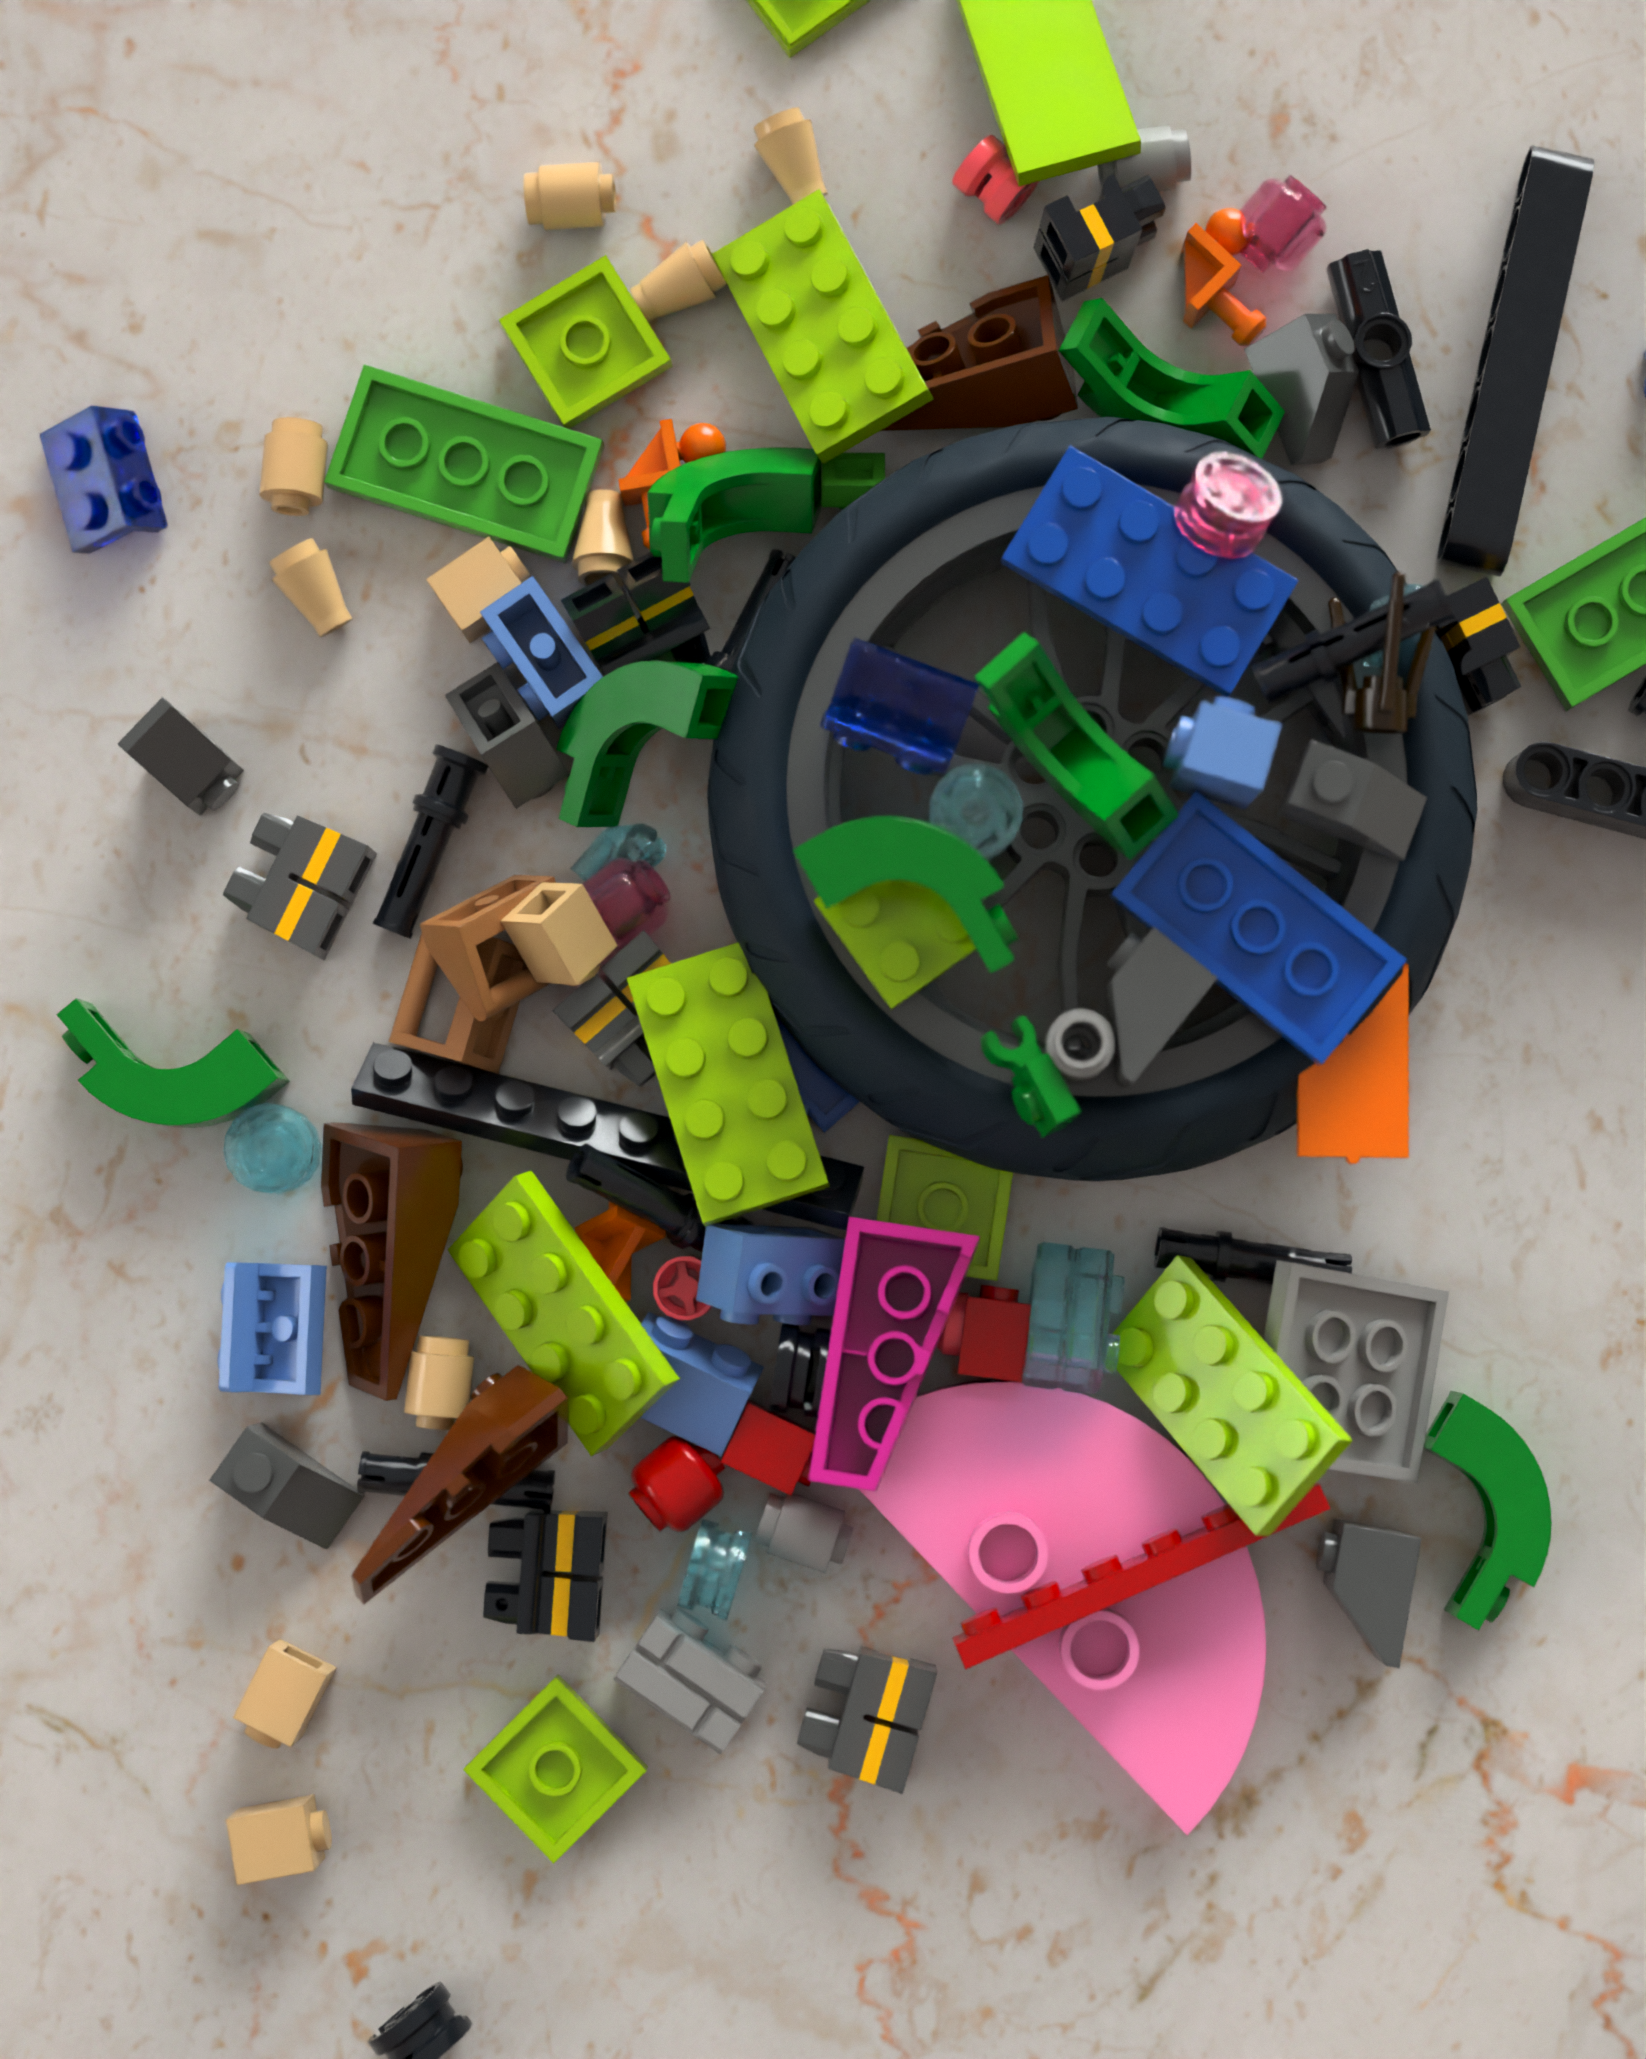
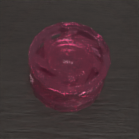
(1227, 505)

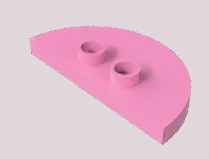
(1028, 1490)

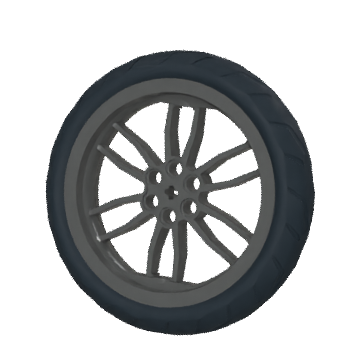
(780, 785)

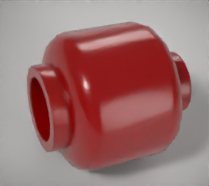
(677, 1484)

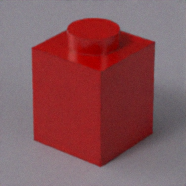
(994, 1335)
(771, 1448)

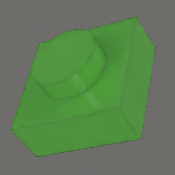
(850, 477)

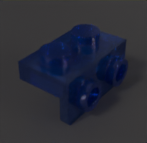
(102, 477)
(899, 708)

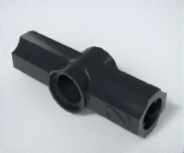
(1370, 312)

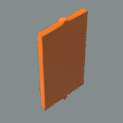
(1361, 1092)

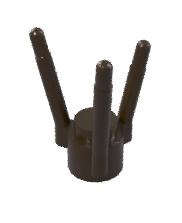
(1381, 702)

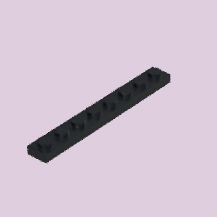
(559, 1123)

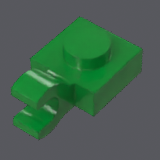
(1039, 1087)

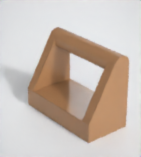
(457, 931)
(469, 1040)

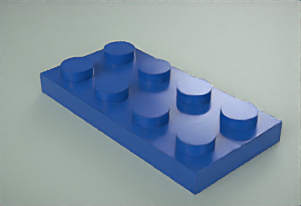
(1134, 570)
(1259, 928)

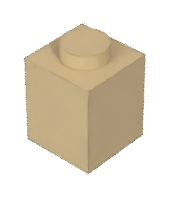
(476, 582)
(559, 934)
(283, 1695)
(278, 1839)

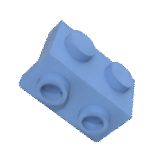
(272, 1328)

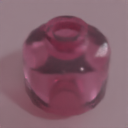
(1281, 224)
(629, 898)

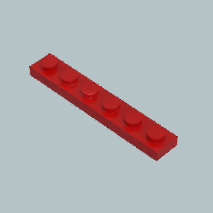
(1111, 1581)

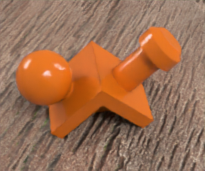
(1213, 271)
(665, 455)
(613, 1240)

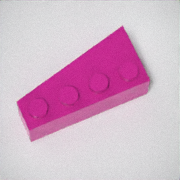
(884, 1332)

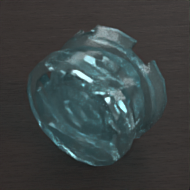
(978, 807)
(272, 1148)
(714, 1569)

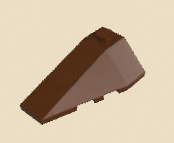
(995, 363)
(393, 1217)
(490, 1448)

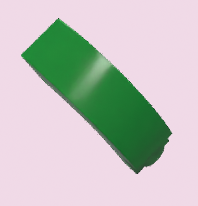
(1135, 384)
(731, 496)
(618, 720)
(1071, 750)
(914, 851)
(192, 1096)
(1512, 1503)

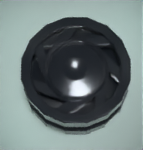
(794, 1370)
(422, 2028)

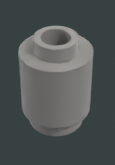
(1163, 157)
(1091, 1028)
(803, 1531)

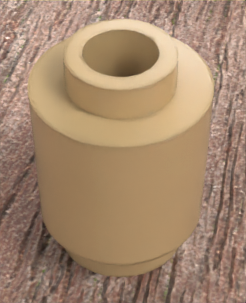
(569, 196)
(293, 466)
(438, 1381)

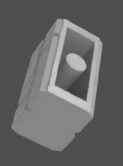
(692, 1678)

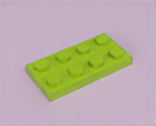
(822, 326)
(727, 1084)
(562, 1312)
(1226, 1396)

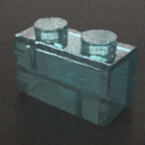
(1070, 1318)

